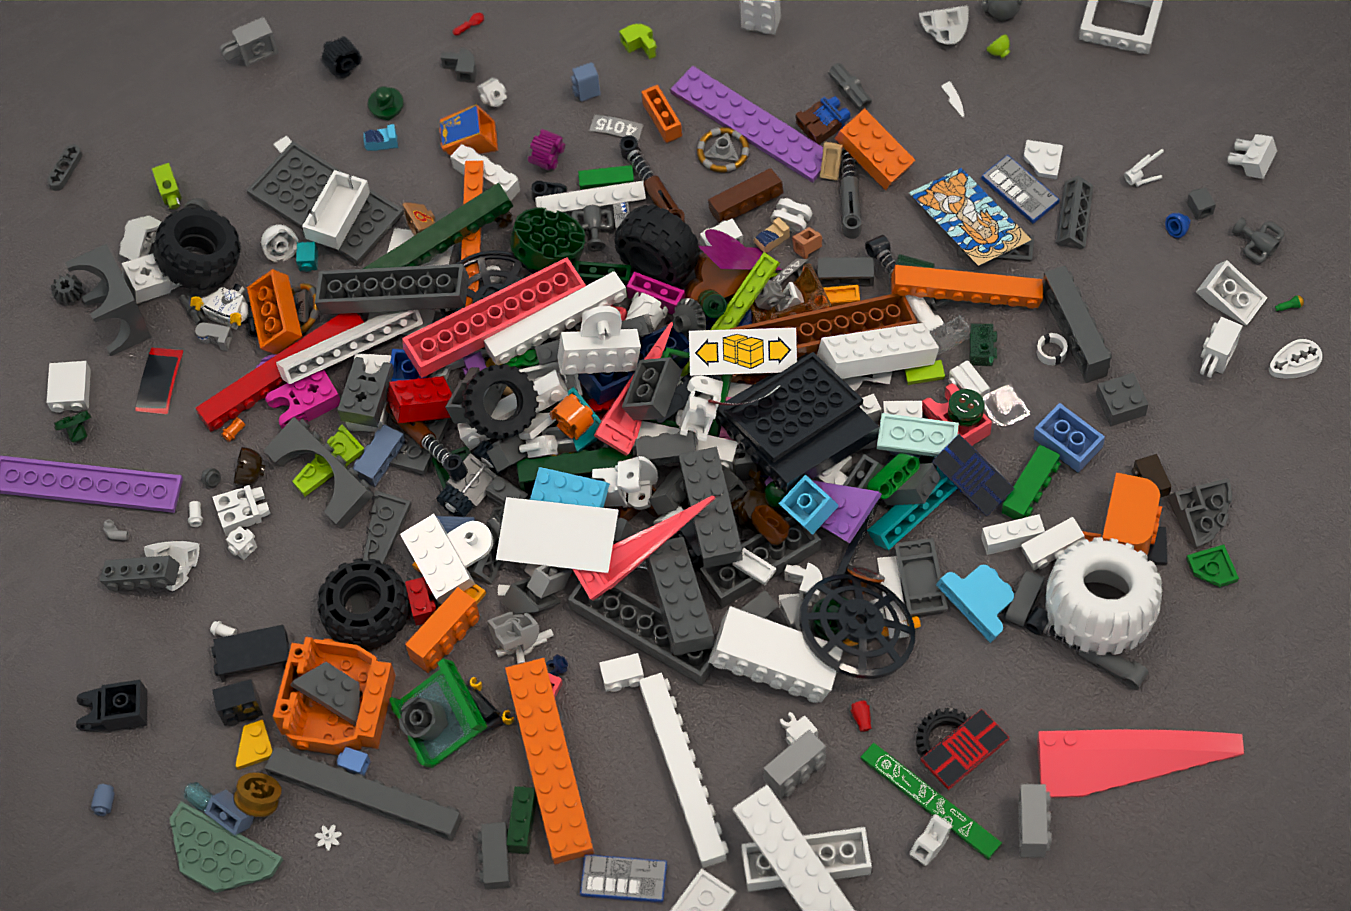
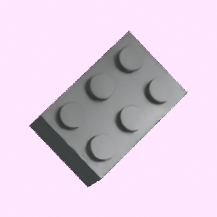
(795, 764)
(1034, 820)

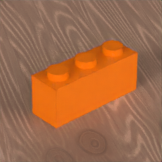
(661, 113)

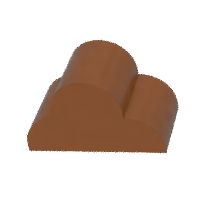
(711, 277)

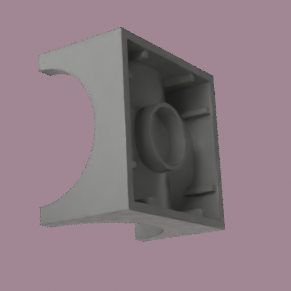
(114, 295)

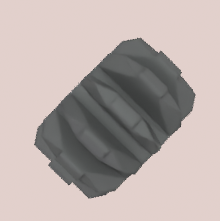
(67, 289)

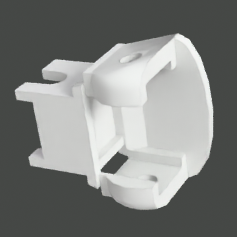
(698, 411)
(631, 477)

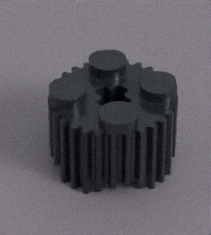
(340, 57)

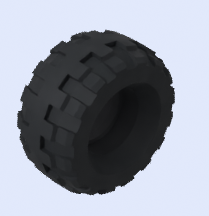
(200, 230)
(657, 244)
(368, 628)

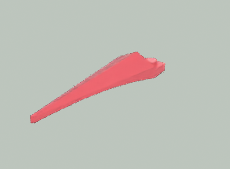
(616, 426)
(634, 550)

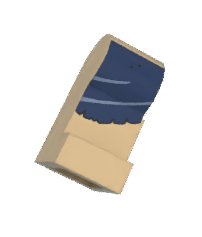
(772, 236)

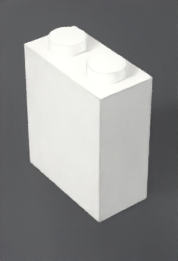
(68, 386)

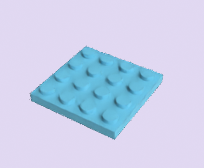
(568, 489)

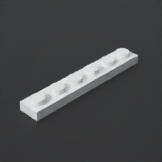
(597, 196)

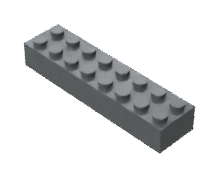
(392, 289)
(640, 626)

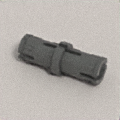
(191, 311)

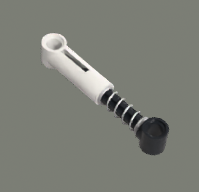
(880, 249)

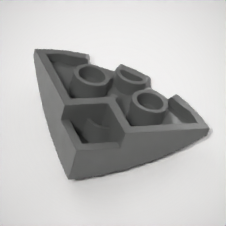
(1202, 509)

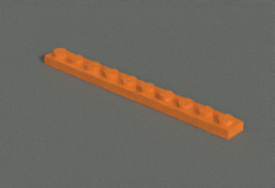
(472, 243)

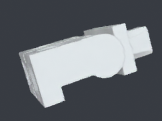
(239, 508)

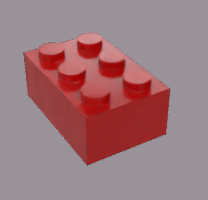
(419, 399)

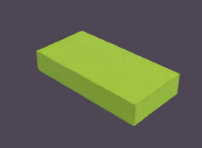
(925, 373)

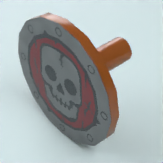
(866, 574)

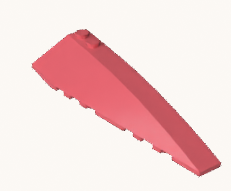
(1098, 760)

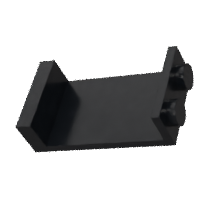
(250, 650)

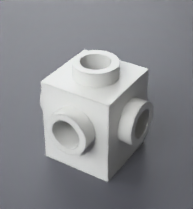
(492, 92)
(241, 542)

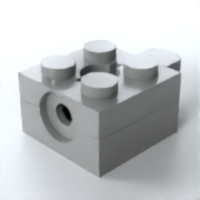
(251, 42)

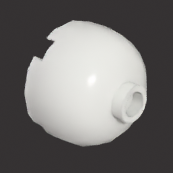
(279, 243)

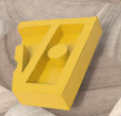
(254, 745)

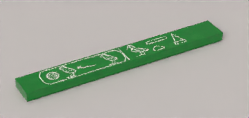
(931, 800)

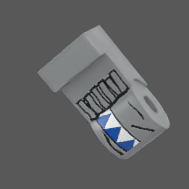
(621, 210)
(214, 334)

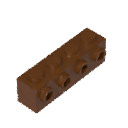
(745, 196)

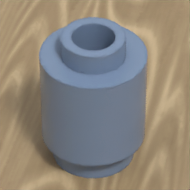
(102, 800)

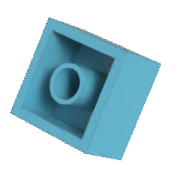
(808, 504)

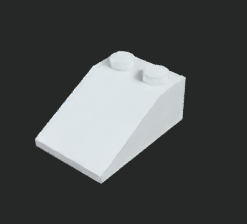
(1231, 293)

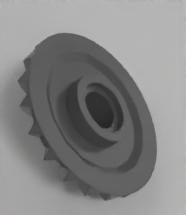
(688, 317)

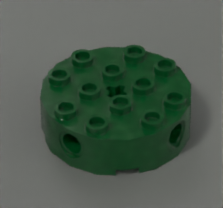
(546, 238)

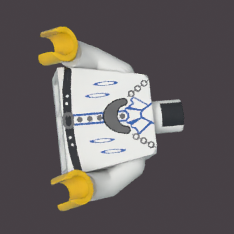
(224, 306)

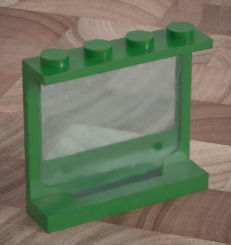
(461, 712)

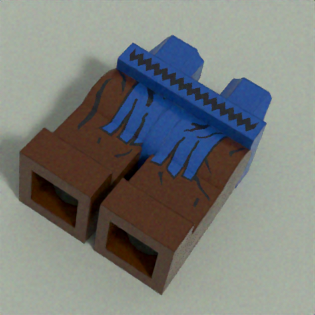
(822, 119)

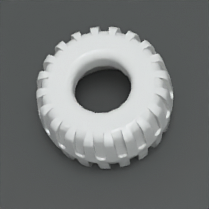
(1095, 621)

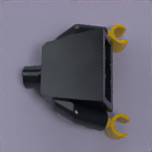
(487, 710)

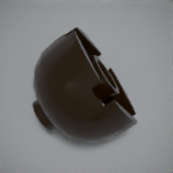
(248, 467)

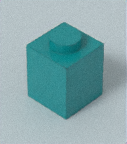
(307, 256)

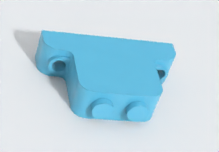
(979, 598)

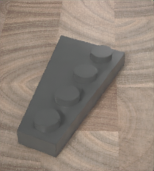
(414, 457)

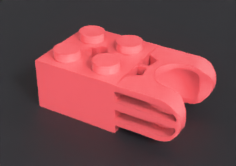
(938, 411)

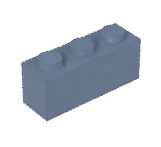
(379, 454)

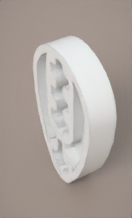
(1294, 350)

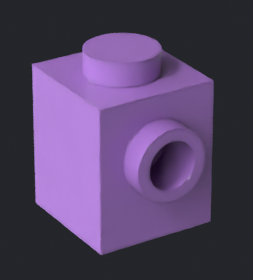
(473, 360)

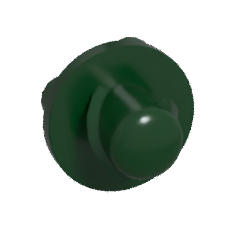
(385, 103)
(74, 426)

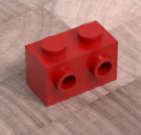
(419, 600)

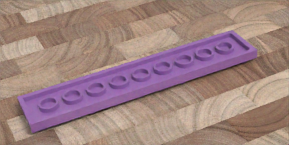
(751, 121)
(89, 484)

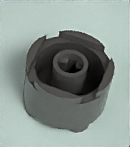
(423, 719)

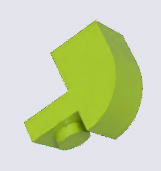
(637, 37)

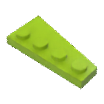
(319, 469)

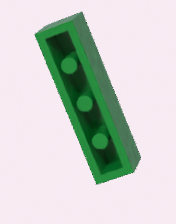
(1031, 483)

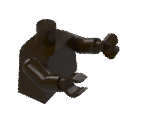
(752, 499)

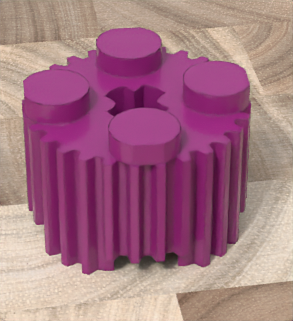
(546, 150)

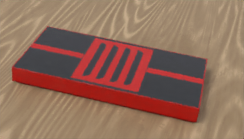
(965, 749)

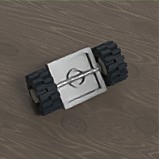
(463, 495)

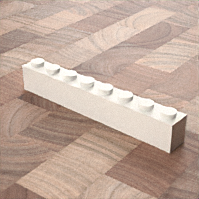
(554, 319)
(347, 344)

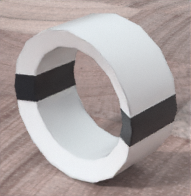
(1052, 338)

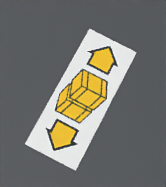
(742, 351)

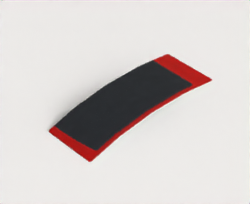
(158, 380)

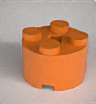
(572, 417)

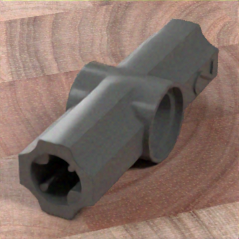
(850, 86)

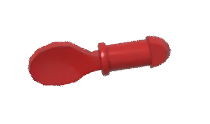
(475, 19)

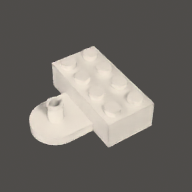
(599, 345)
(445, 555)

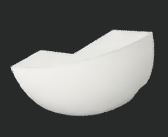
(947, 24)
(182, 551)

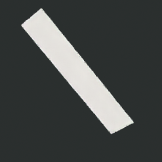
(889, 569)

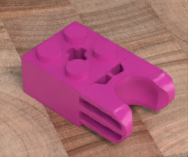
(306, 398)

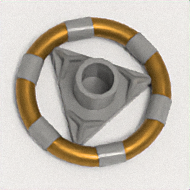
(722, 150)

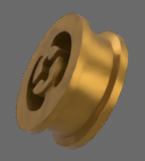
(257, 794)

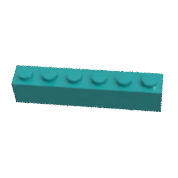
(904, 518)

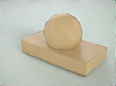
(831, 161)

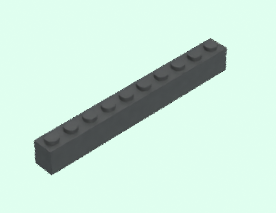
(364, 793)

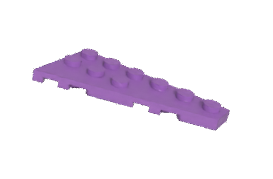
(852, 510)

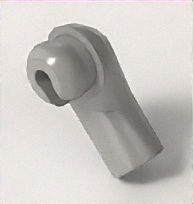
(113, 533)

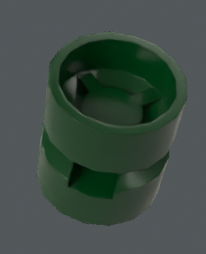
(712, 303)

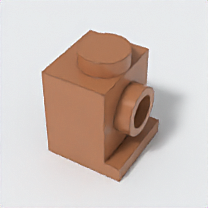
(807, 242)

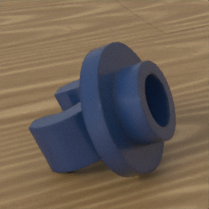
(560, 665)

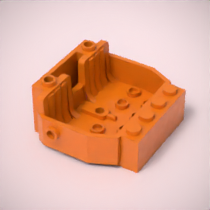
(314, 726)

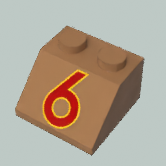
(417, 217)

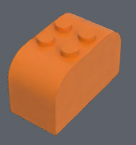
(1133, 512)

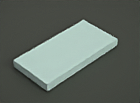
(915, 434)

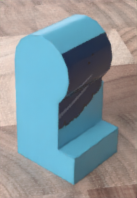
(380, 139)

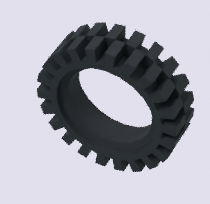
(934, 721)

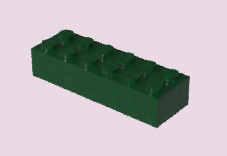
(575, 463)

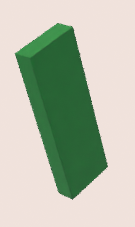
(605, 177)

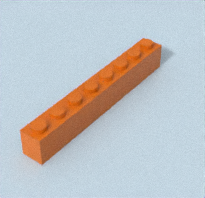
(966, 286)

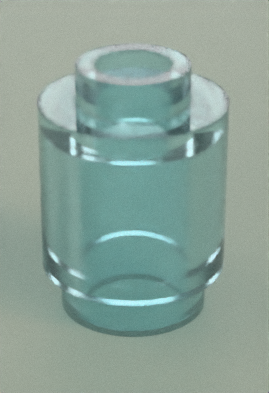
(197, 795)

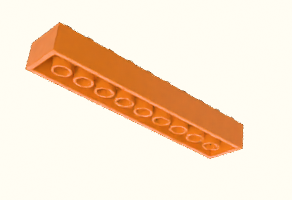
(549, 761)

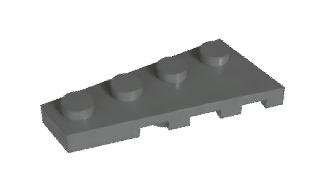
(386, 522)

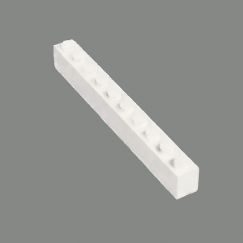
(682, 770)

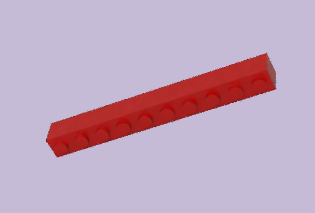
(266, 377)

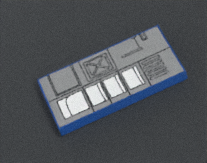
(1020, 189)
(623, 878)

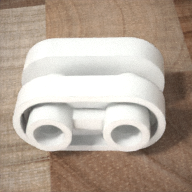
(792, 214)

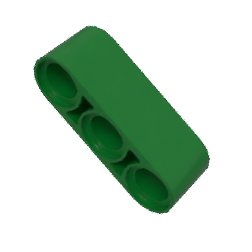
(894, 474)

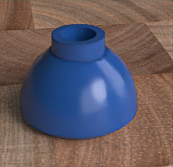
(1177, 224)

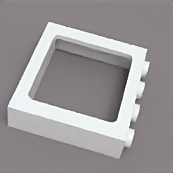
(1120, 39)

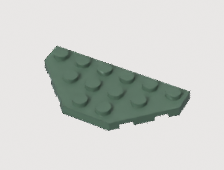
(215, 855)

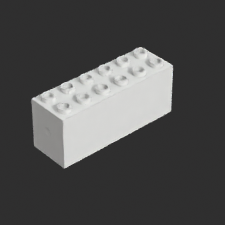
(772, 655)

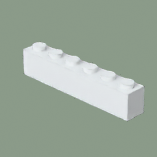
(550, 390)

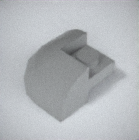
(790, 609)
(513, 631)

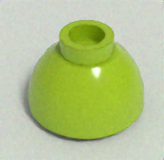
(1000, 46)

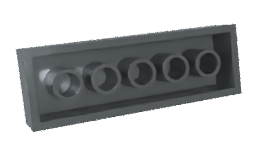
(1076, 324)
(716, 522)
(730, 583)
(679, 598)

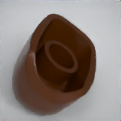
(770, 524)

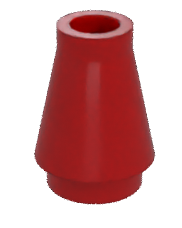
(861, 714)

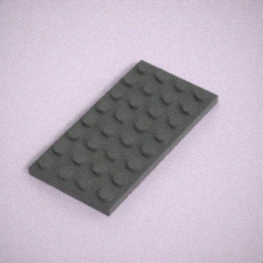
(294, 185)

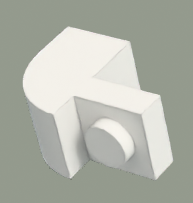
(805, 577)
(932, 840)

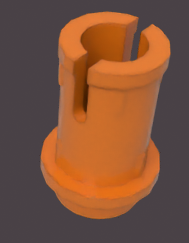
(233, 429)

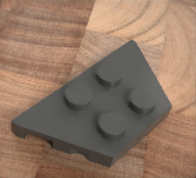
(331, 690)

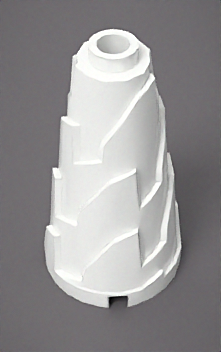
(646, 304)

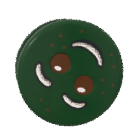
(966, 407)

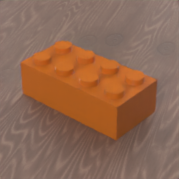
(874, 149)
(274, 312)
(443, 630)

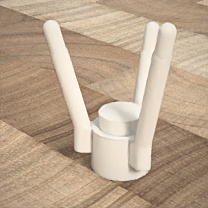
(1135, 174)

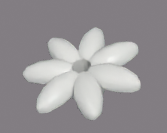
(330, 839)

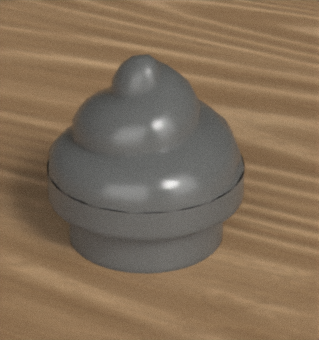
(210, 477)

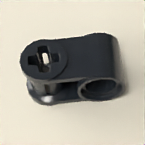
(546, 188)

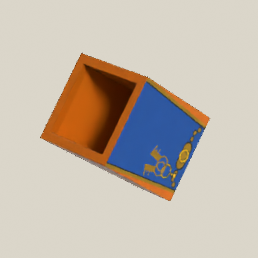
(471, 128)

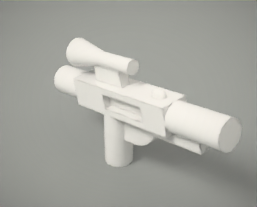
(520, 653)

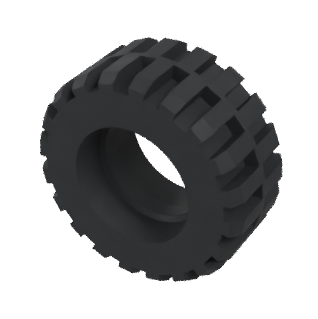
(525, 397)

